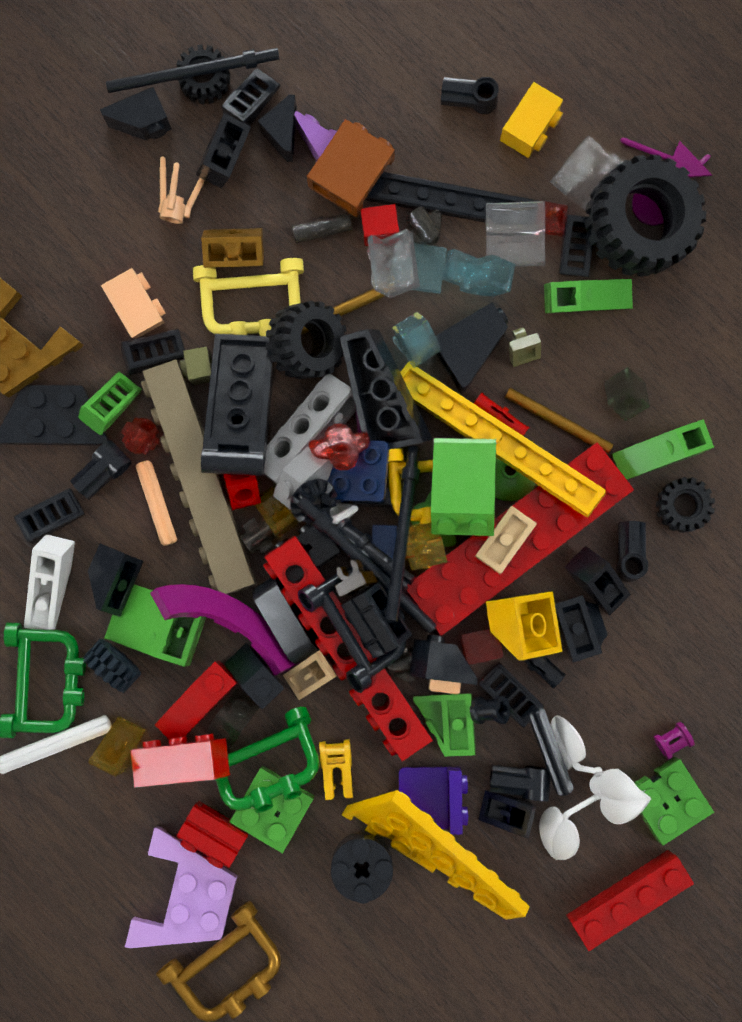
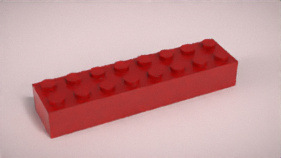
(465, 583)

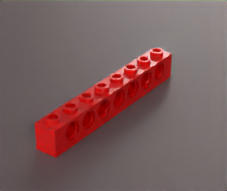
(413, 734)

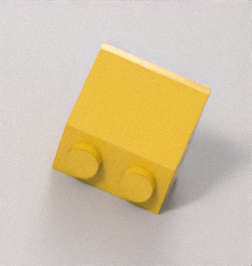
(526, 624)

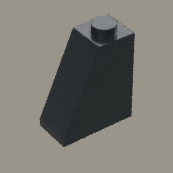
(470, 344)

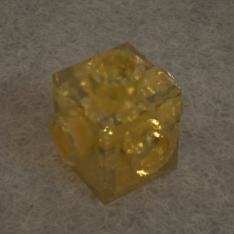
(424, 547)

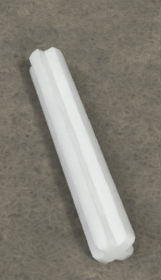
(54, 744)

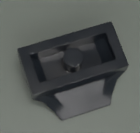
(580, 628)

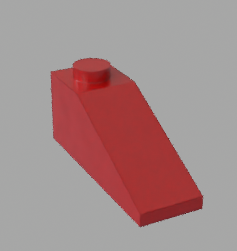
(197, 701)

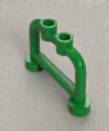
(72, 696)
(288, 785)

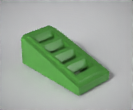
(98, 417)

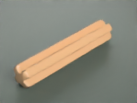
(156, 503)

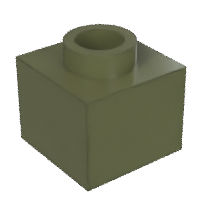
(197, 365)

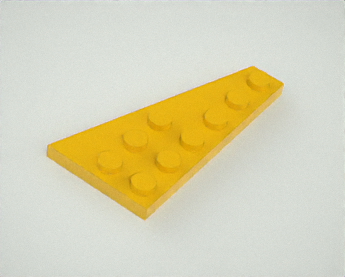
(431, 847)

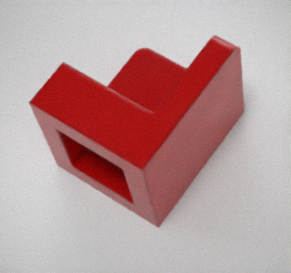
(379, 221)

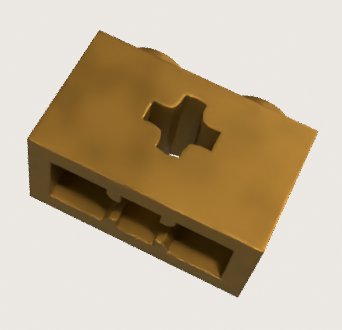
(232, 247)

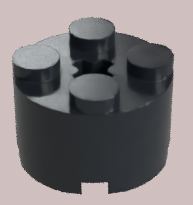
(362, 885)

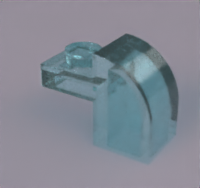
(479, 276)
(416, 339)

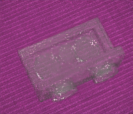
(393, 263)

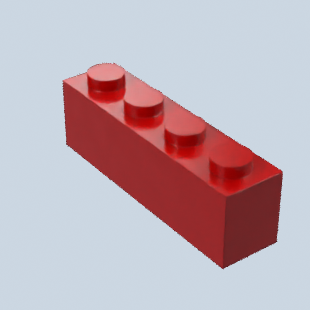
(629, 899)

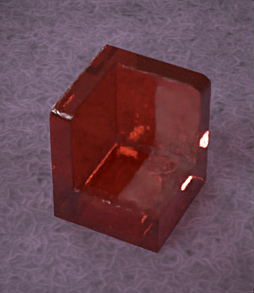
(480, 646)

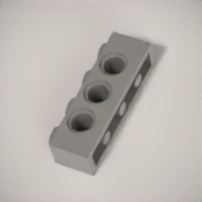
(326, 405)

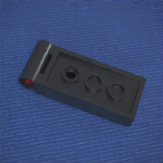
(238, 392)

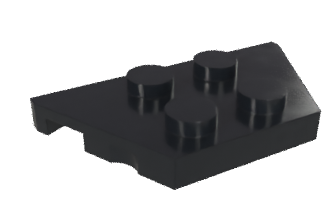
(49, 418)

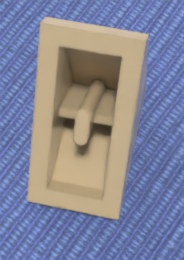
(310, 675)

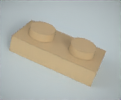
(507, 540)

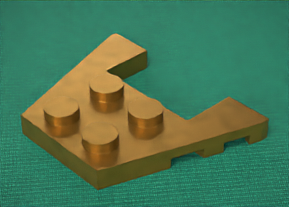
(19, 357)

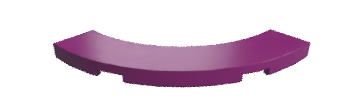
(198, 601)

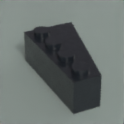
(380, 392)

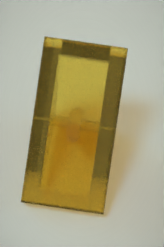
(276, 513)
(115, 749)

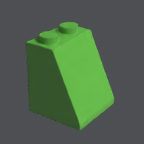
(463, 487)

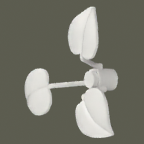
(618, 794)

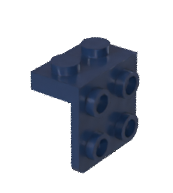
(366, 479)

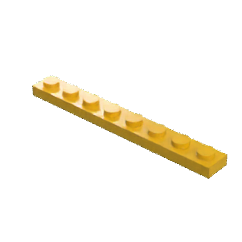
(510, 445)

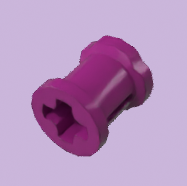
(679, 731)

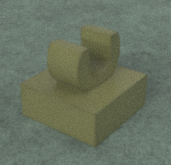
(524, 348)

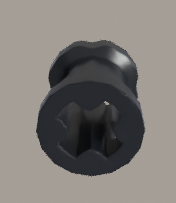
(490, 710)

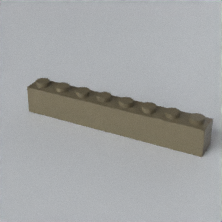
(201, 491)

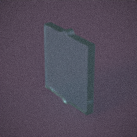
(430, 267)

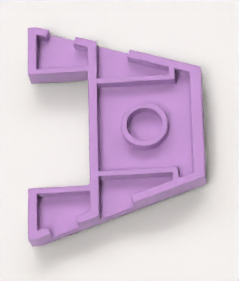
(197, 900)

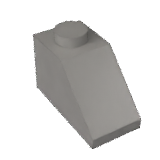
(297, 472)

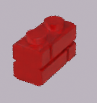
(212, 835)

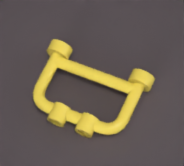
(209, 282)

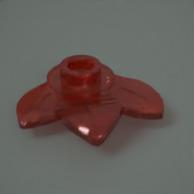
(340, 446)

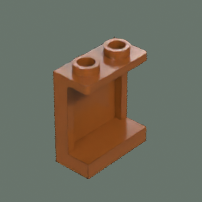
(350, 166)

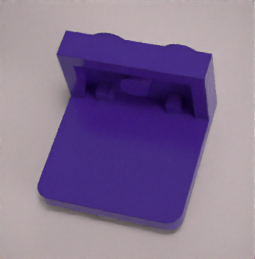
(437, 793)

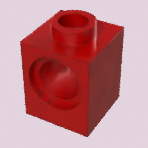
(242, 490)

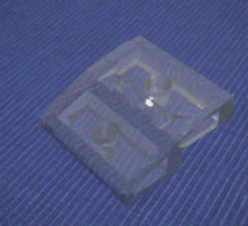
(584, 171)
(516, 232)

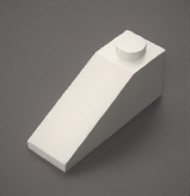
(48, 581)

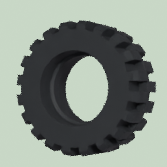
(675, 197)

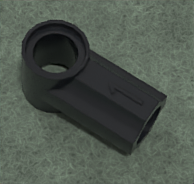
(466, 93)
(106, 464)
(631, 547)
(529, 782)

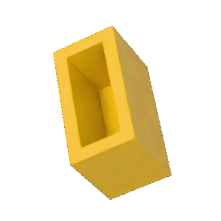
(531, 120)

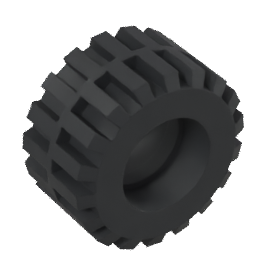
(287, 345)

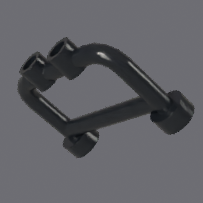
(360, 675)

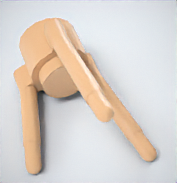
(173, 208)

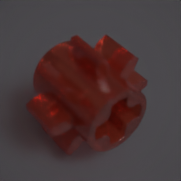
(140, 435)

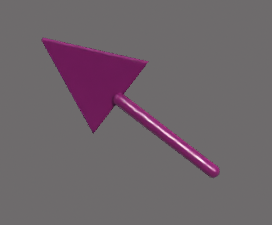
(682, 156)

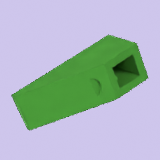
(588, 295)
(663, 450)

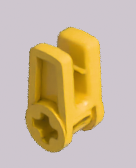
(337, 756)

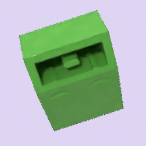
(146, 631)

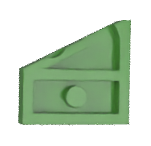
(449, 721)

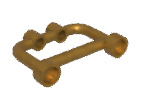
(233, 1002)

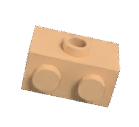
(133, 304)

